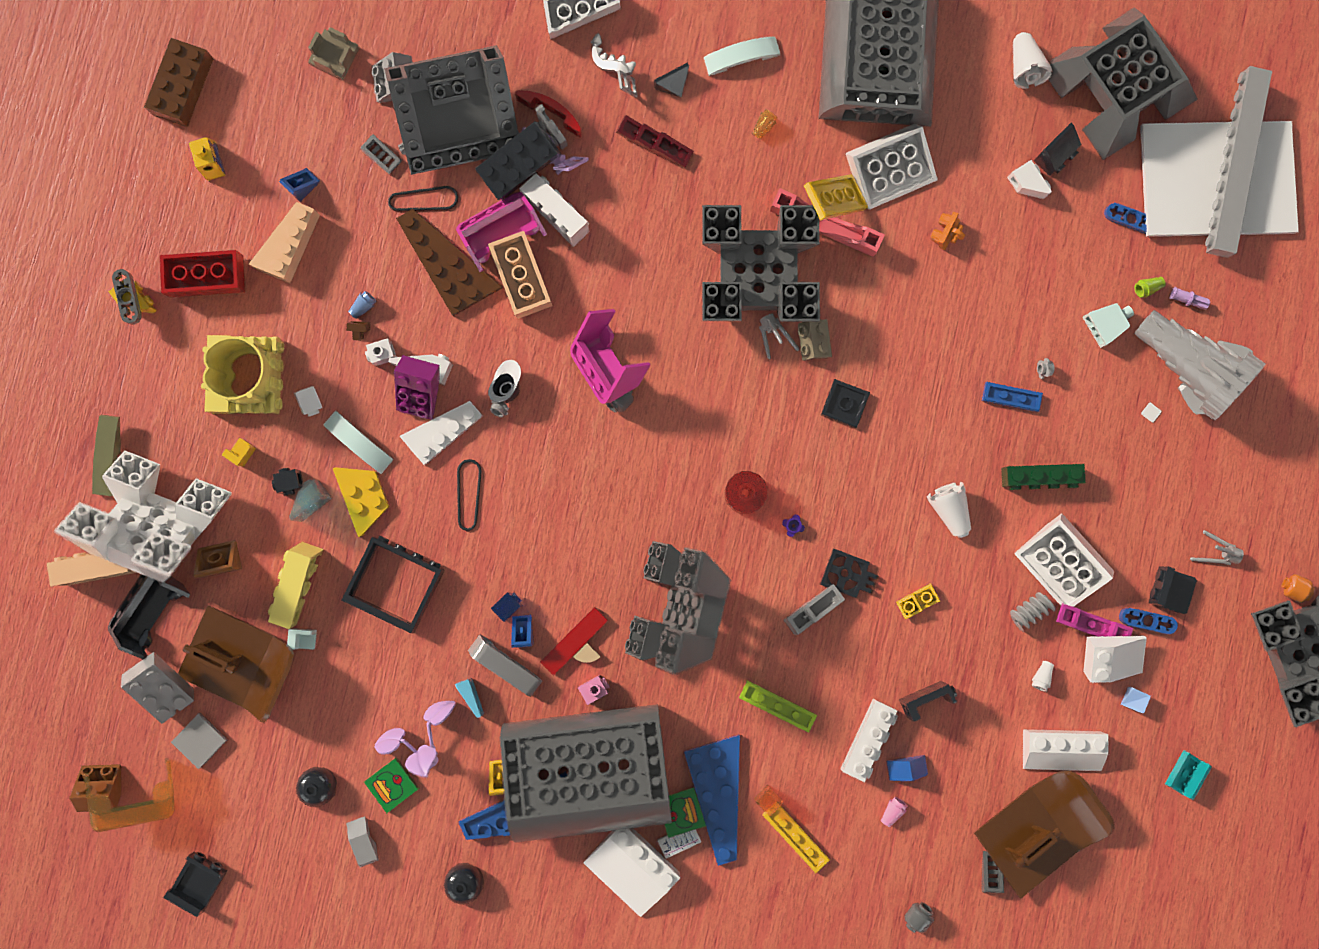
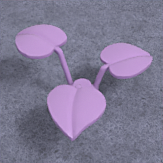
(426, 756)

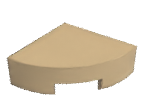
(587, 654)

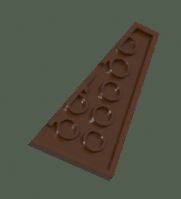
(449, 269)

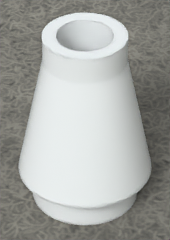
(1043, 676)

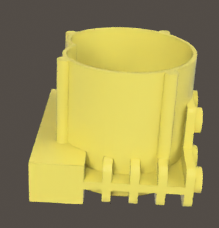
(218, 376)

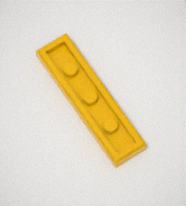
(797, 839)

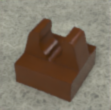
(358, 329)

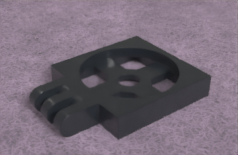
(862, 579)

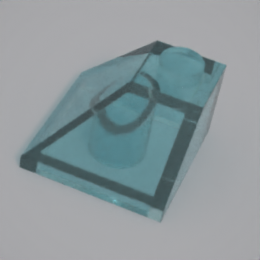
(309, 500)

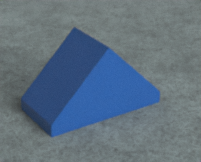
(300, 183)
(522, 631)
(907, 768)

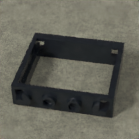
(350, 598)

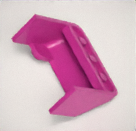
(497, 222)
(598, 362)

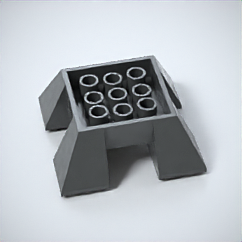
(1123, 101)
(781, 292)
(691, 612)
(1298, 677)

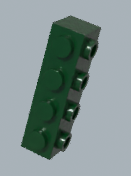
(1043, 475)

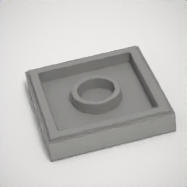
(199, 741)

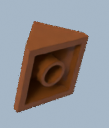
(217, 559)

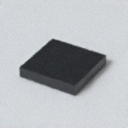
(845, 403)

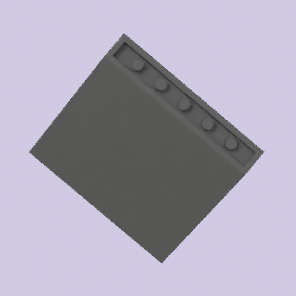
(452, 108)

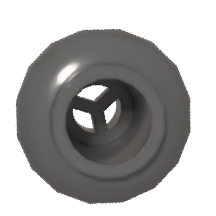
(621, 403)
(919, 917)

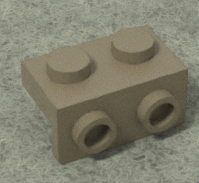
(814, 340)

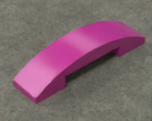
(1091, 623)

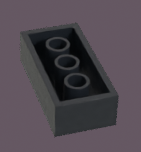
(518, 161)

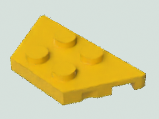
(362, 496)

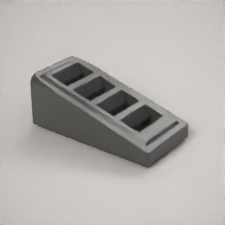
(999, 880)

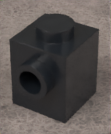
(287, 481)

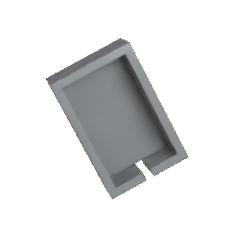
(157, 687)

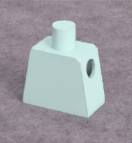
(1108, 323)

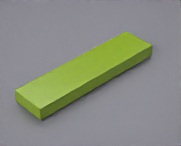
(778, 706)

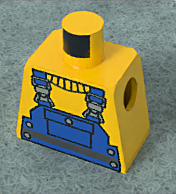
(206, 154)

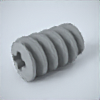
(1031, 610)

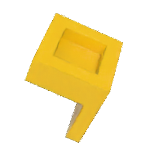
(239, 453)

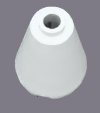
(1029, 62)
(952, 508)

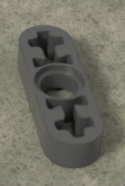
(120, 290)

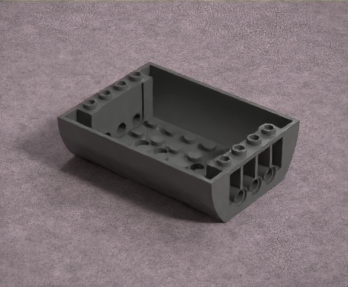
(852, 58)
(586, 797)

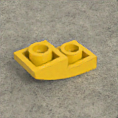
(918, 601)

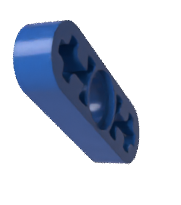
(1120, 209)
(1135, 612)

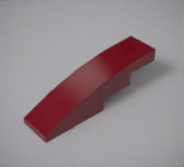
(655, 142)

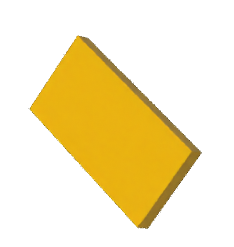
(836, 196)

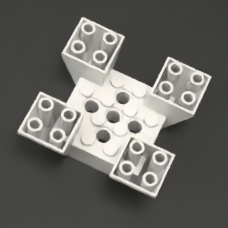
(143, 528)

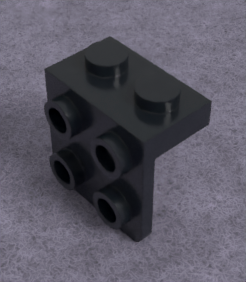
(1172, 590)

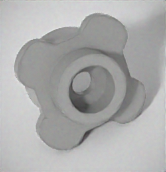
(1045, 368)
(499, 409)

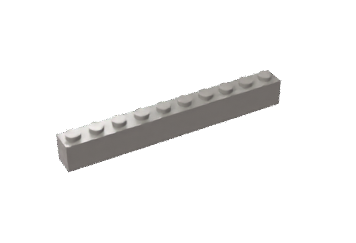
(1238, 162)

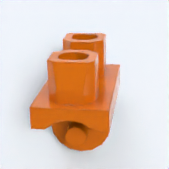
(952, 230)

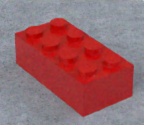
(202, 273)

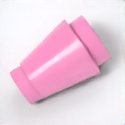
(894, 810)

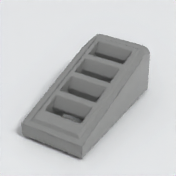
(365, 149)

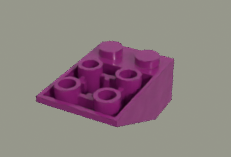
(416, 386)

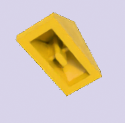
(496, 784)

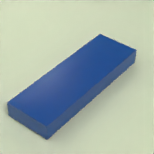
(1012, 396)

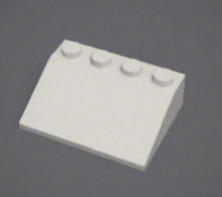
(892, 165)
(1064, 562)
(632, 869)

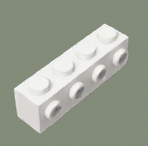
(868, 740)

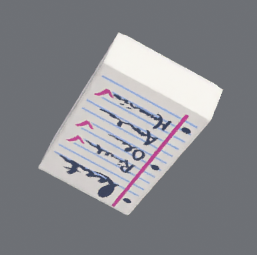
(676, 844)

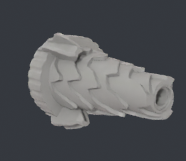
(1208, 370)

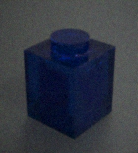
(507, 606)

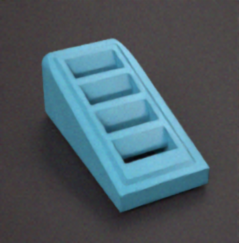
(470, 695)

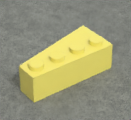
(293, 584)

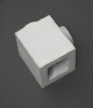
(380, 352)
(308, 401)

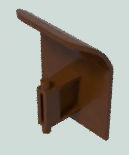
(237, 662)
(1044, 829)

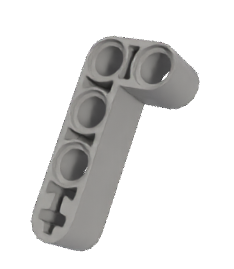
(504, 666)

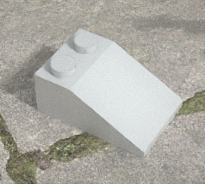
(1114, 657)

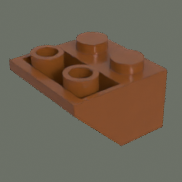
(103, 780)

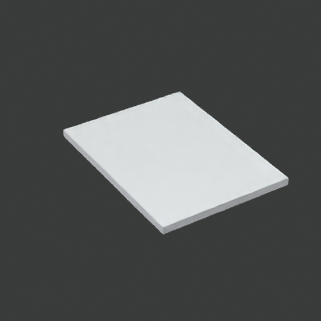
(1184, 168)

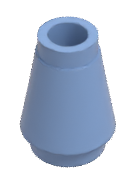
(362, 304)

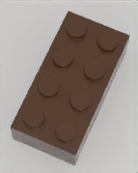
(179, 82)

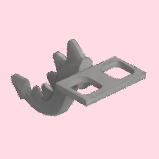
(612, 65)

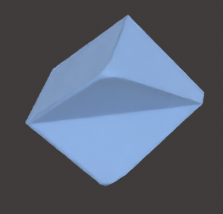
(1135, 700)

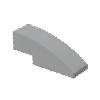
(814, 609)

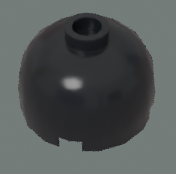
(316, 786)
(463, 883)

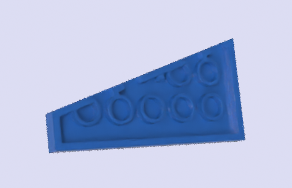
(716, 783)

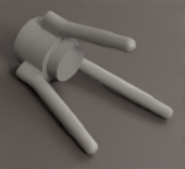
(771, 325)
(1229, 553)

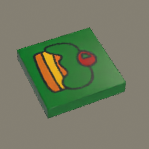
(391, 785)
(685, 813)

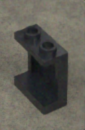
(911, 702)
(196, 884)

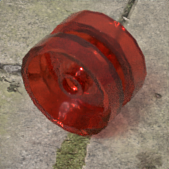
(746, 481)

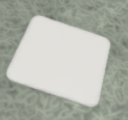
(1151, 412)

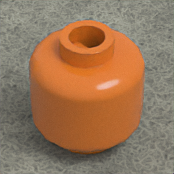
(1298, 588)

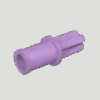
(1189, 298)

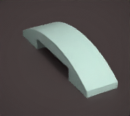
(741, 53)
(358, 442)

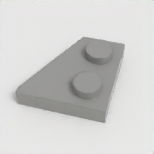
(549, 126)

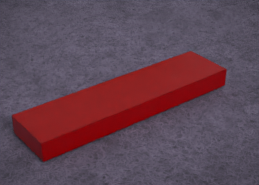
(573, 641)

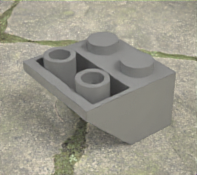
(380, 81)

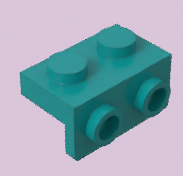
(1188, 775)

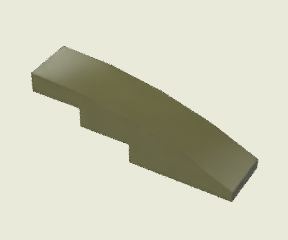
(105, 451)

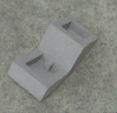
(361, 842)

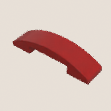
(530, 99)

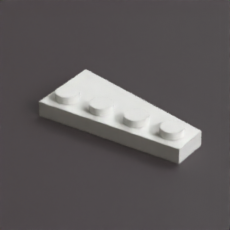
(434, 436)

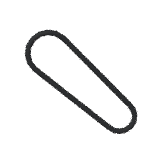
(424, 208)
(477, 497)

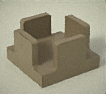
(332, 52)

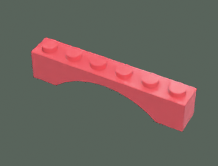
(855, 236)

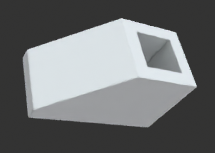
(1029, 181)

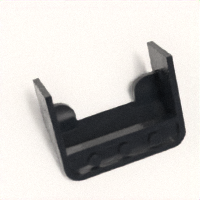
(139, 612)

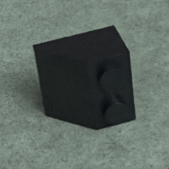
(1059, 150)

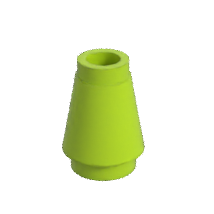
(1147, 287)

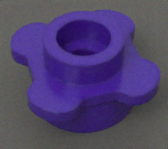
(798, 525)

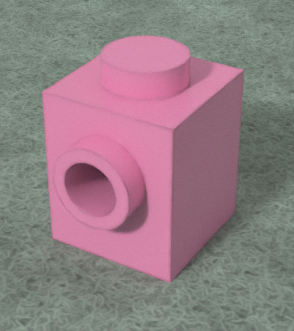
(594, 689)

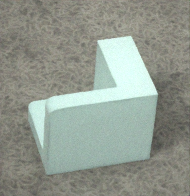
(301, 638)

